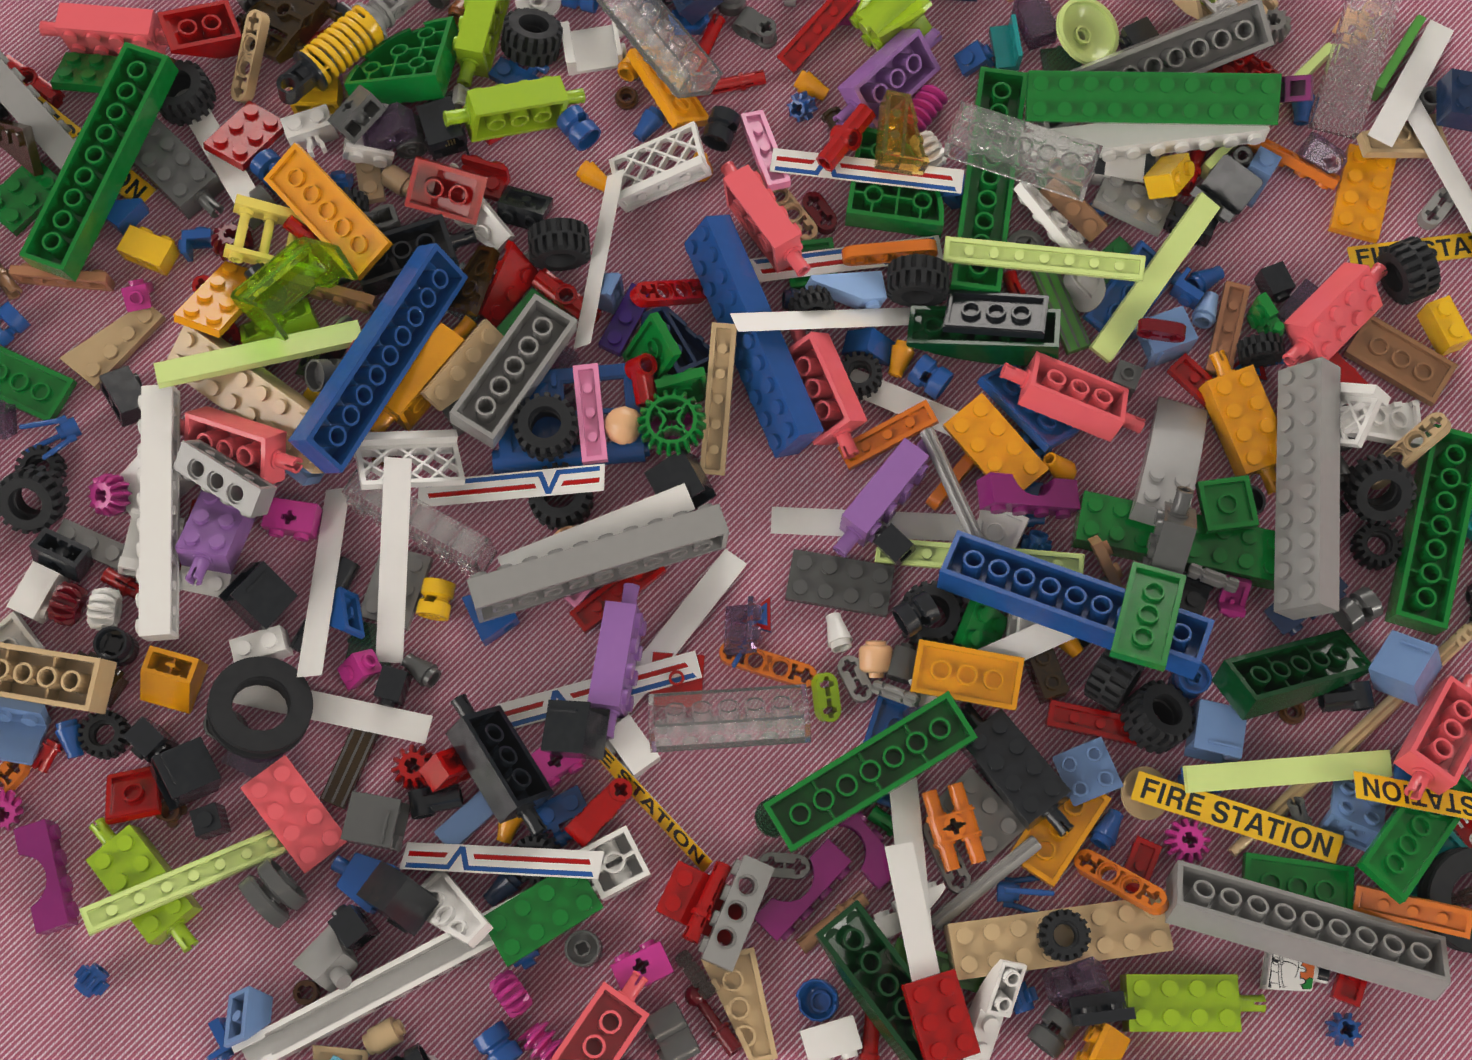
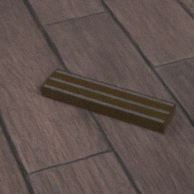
(349, 767)

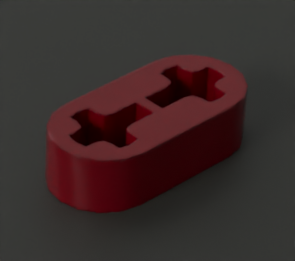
(823, 210)
(1161, 330)

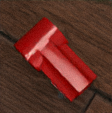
(641, 372)

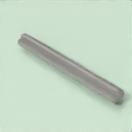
(950, 482)
(985, 882)

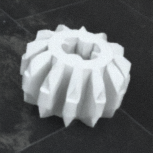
(933, 149)
(104, 608)

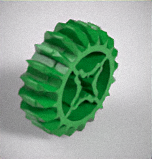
(660, 439)

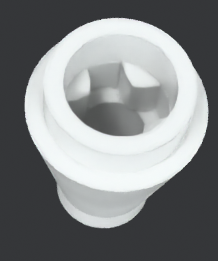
(837, 633)

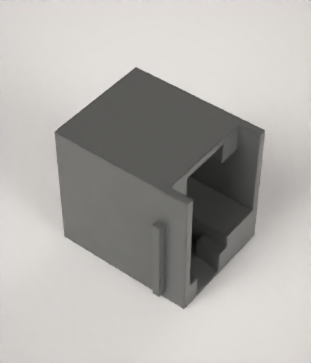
(375, 821)

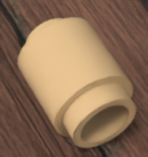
(396, 179)
(384, 1036)

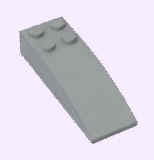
(1169, 457)

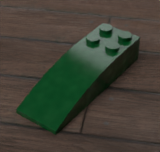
(927, 334)
(1289, 673)
(873, 975)

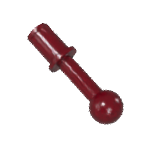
(721, 1031)

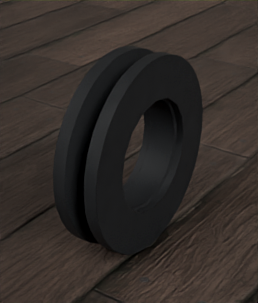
(259, 743)
(1439, 882)

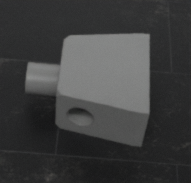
(328, 961)

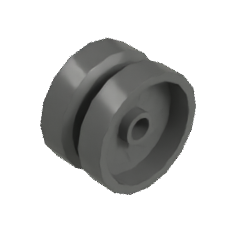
(273, 892)

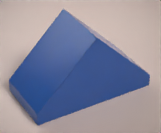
(126, 213)
(869, 341)
(346, 613)

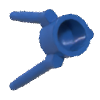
(67, 431)
(1009, 891)

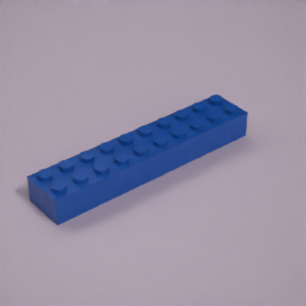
(760, 356)
(378, 359)
(1057, 597)

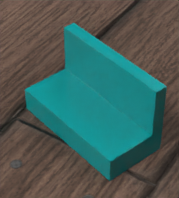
(1006, 45)

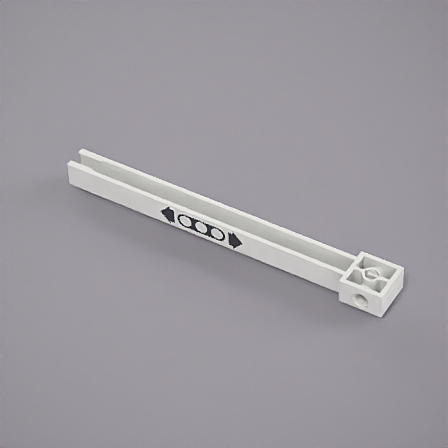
(620, 871)

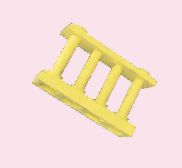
(270, 214)

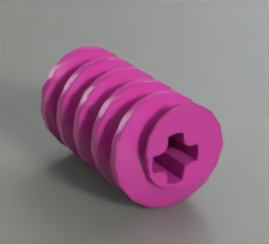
(927, 104)
(540, 1041)

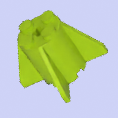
(885, 18)

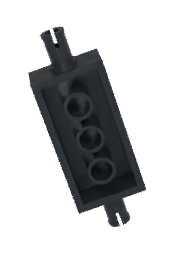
(405, 241)
(499, 764)
(1016, 771)

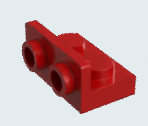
(497, 174)

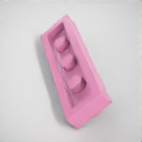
(762, 144)
(590, 413)

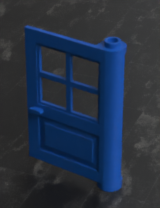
(513, 459)

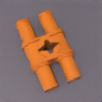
(945, 840)

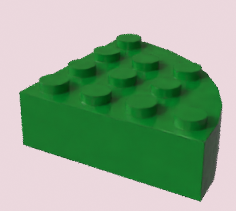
(409, 64)
(892, 207)

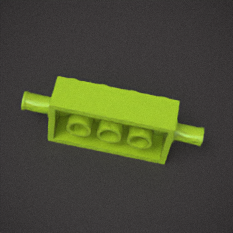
(478, 37)
(513, 108)
(131, 860)
(1186, 1002)

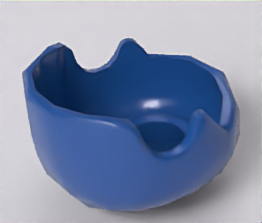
(817, 999)

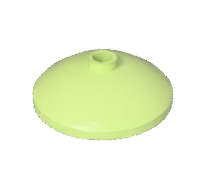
(1087, 30)

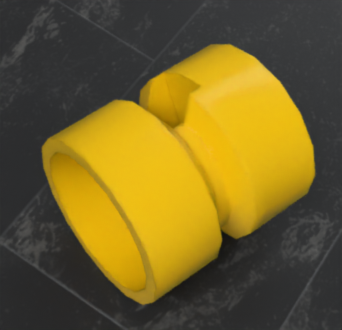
(435, 599)

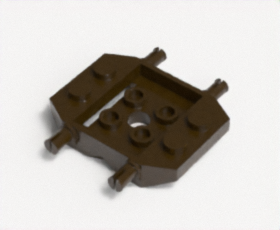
(299, 24)

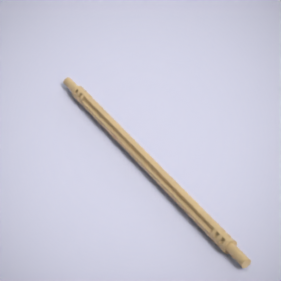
(1358, 734)

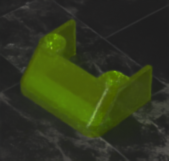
(288, 280)

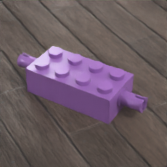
(898, 66)
(882, 495)
(212, 538)
(617, 656)

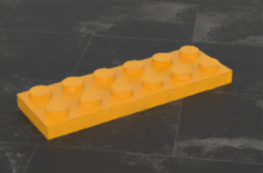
(327, 209)

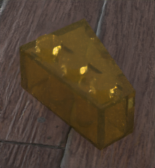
(898, 138)

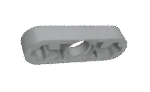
(961, 872)

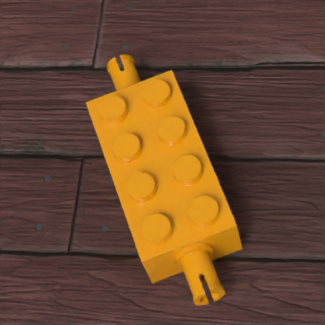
(407, 403)
(1242, 420)

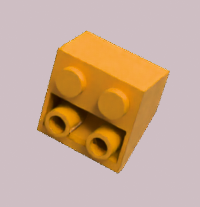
(171, 679)
(1103, 1043)

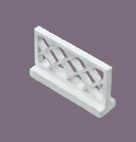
(663, 181)
(1358, 397)
(406, 445)

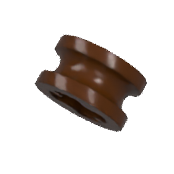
(306, 983)

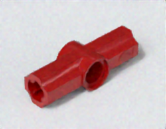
(44, 88)
(845, 137)
(556, 289)

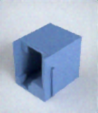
(1162, 352)
(1405, 667)
(1216, 733)

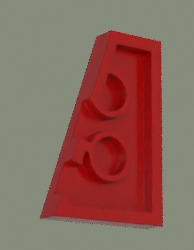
(509, 284)

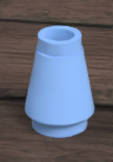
(1205, 312)

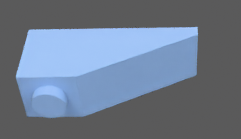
(853, 289)

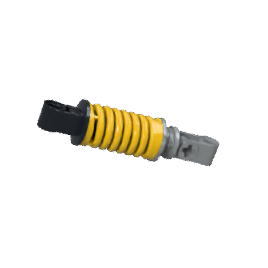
(340, 47)

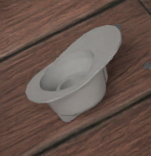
(1085, 291)

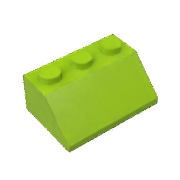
(298, 318)

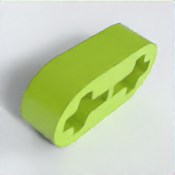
(826, 697)

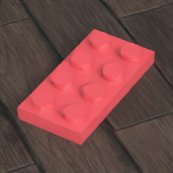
(294, 814)

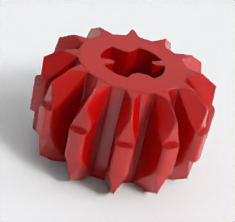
(405, 774)

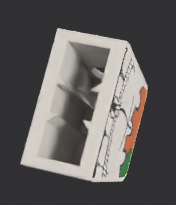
(1289, 974)

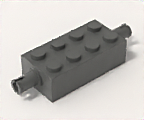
(178, 172)
(1172, 533)

